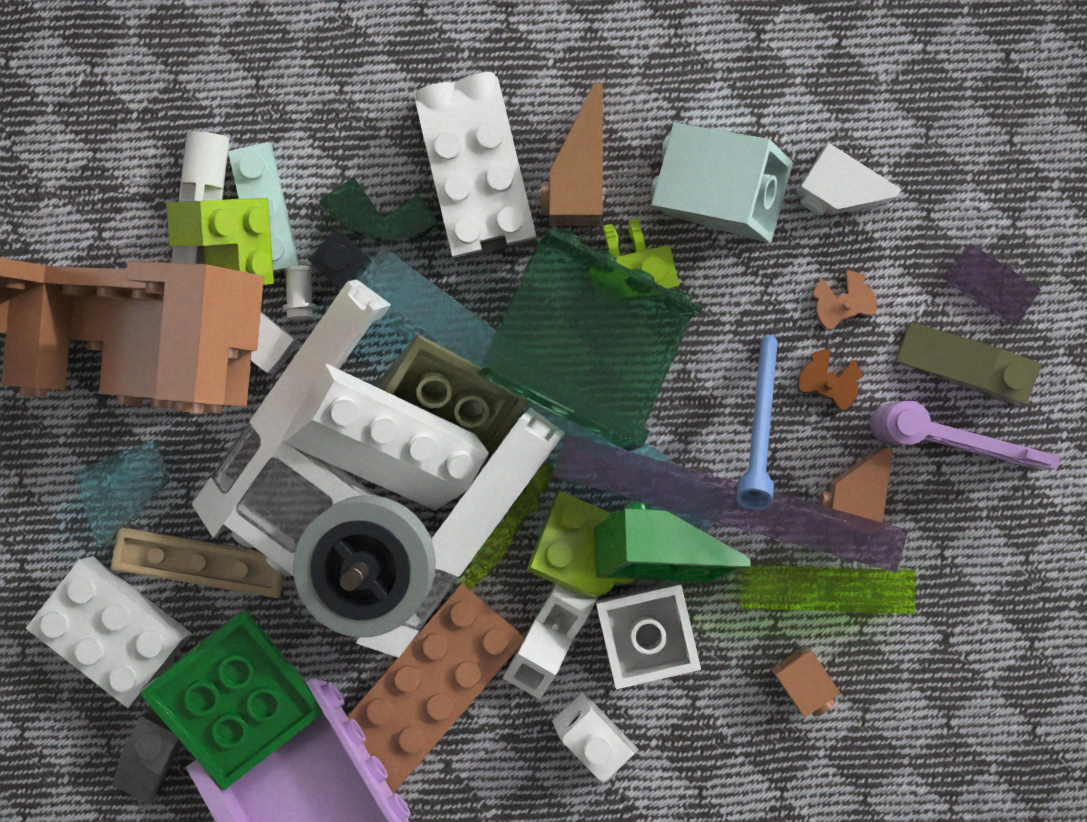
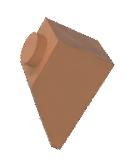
(861, 487)

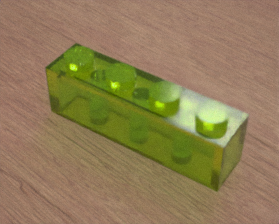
(826, 588)

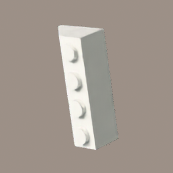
(385, 439)

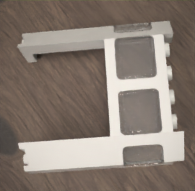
(275, 491)

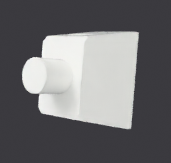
(593, 738)

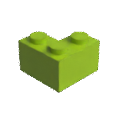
(231, 231)

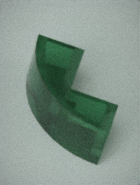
(357, 214)

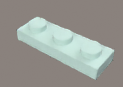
(258, 177)

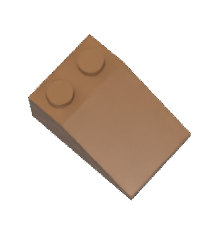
(576, 175)

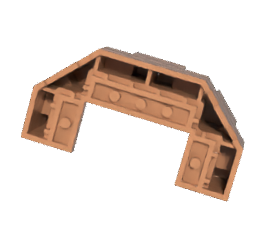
(161, 326)

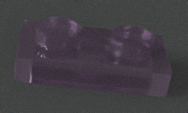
(991, 284)

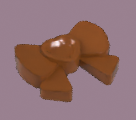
(840, 389)

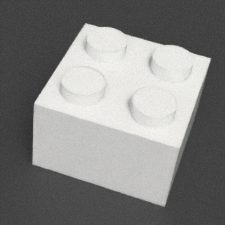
(647, 634)

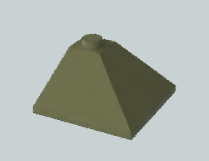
(453, 391)

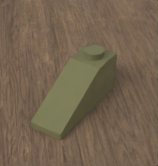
(969, 364)

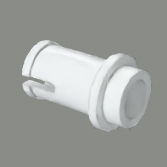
(299, 293)

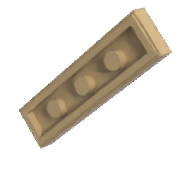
(195, 562)

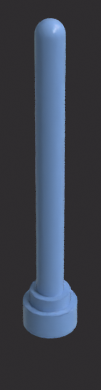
(755, 487)

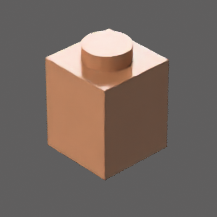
(806, 682)

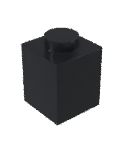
(340, 259)

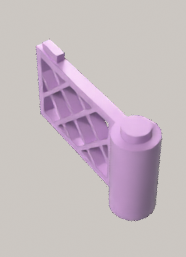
(910, 423)

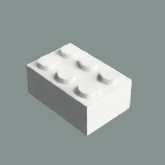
(108, 630)

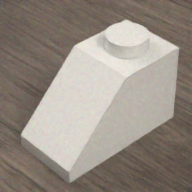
(843, 185)

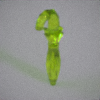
(501, 537)

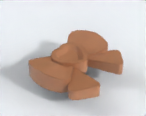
(858, 301)

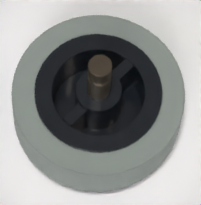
(364, 566)

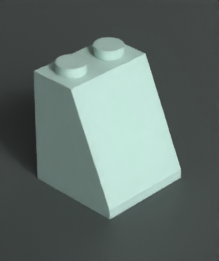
(722, 180)

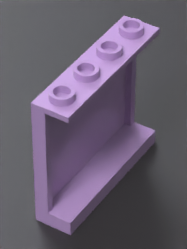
(311, 777)

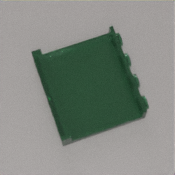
(588, 338)

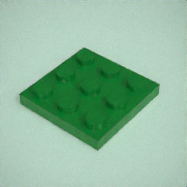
(232, 699)

